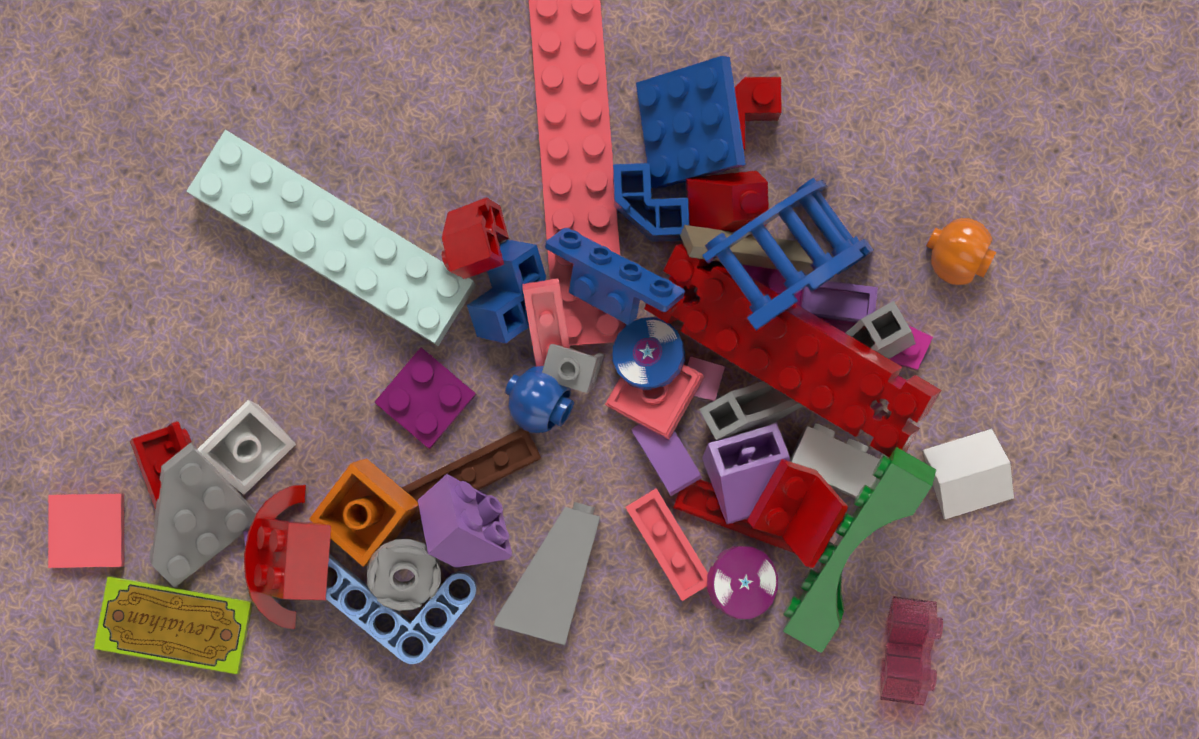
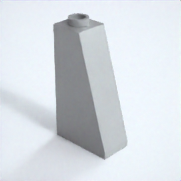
(551, 584)

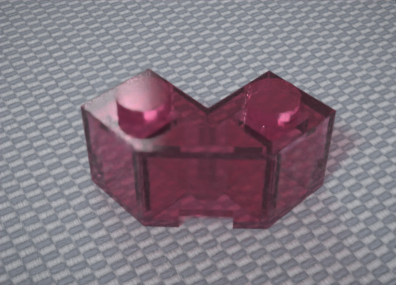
(907, 662)

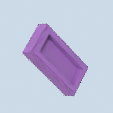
(840, 301)

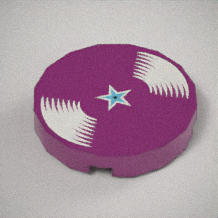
(742, 582)

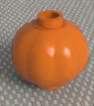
(961, 251)

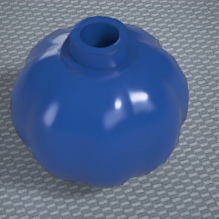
(538, 401)

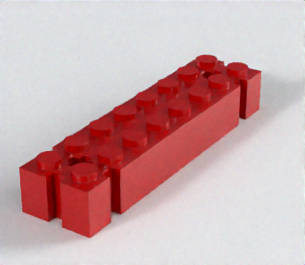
(799, 356)

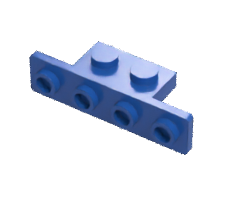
(611, 280)

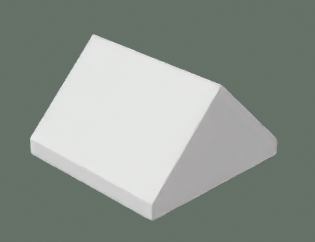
(246, 446)
(970, 473)

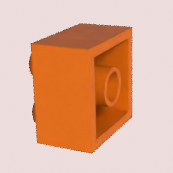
(365, 510)

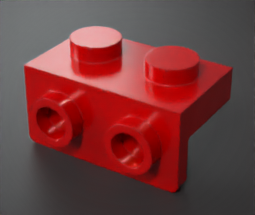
(156, 449)

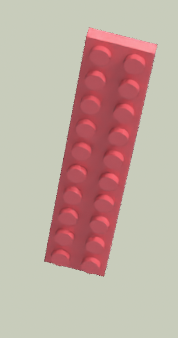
(575, 146)

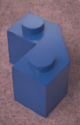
(652, 217)
(502, 311)

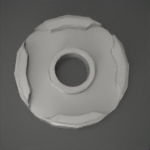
(403, 555)

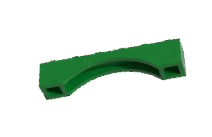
(895, 494)

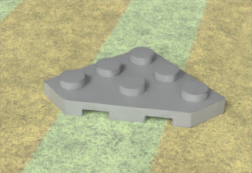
(194, 515)

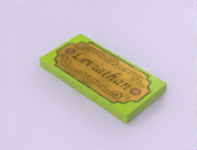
(173, 625)

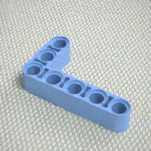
(403, 625)

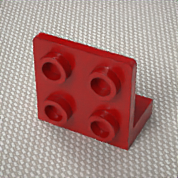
(800, 510)

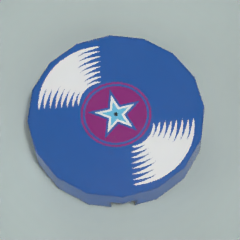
(648, 353)

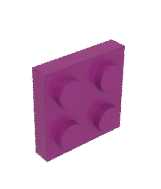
(425, 398)

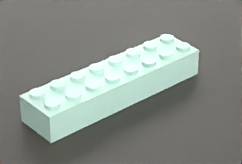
(331, 237)

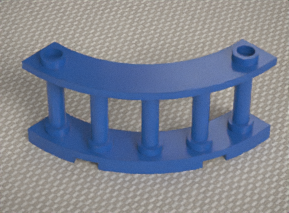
(846, 251)

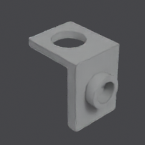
(573, 367)

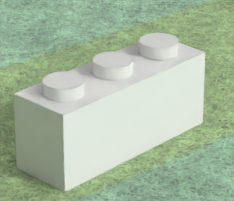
(839, 463)

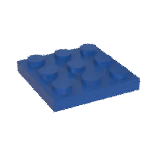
(690, 122)

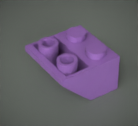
(742, 468)
(463, 524)

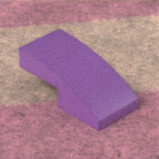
(668, 459)

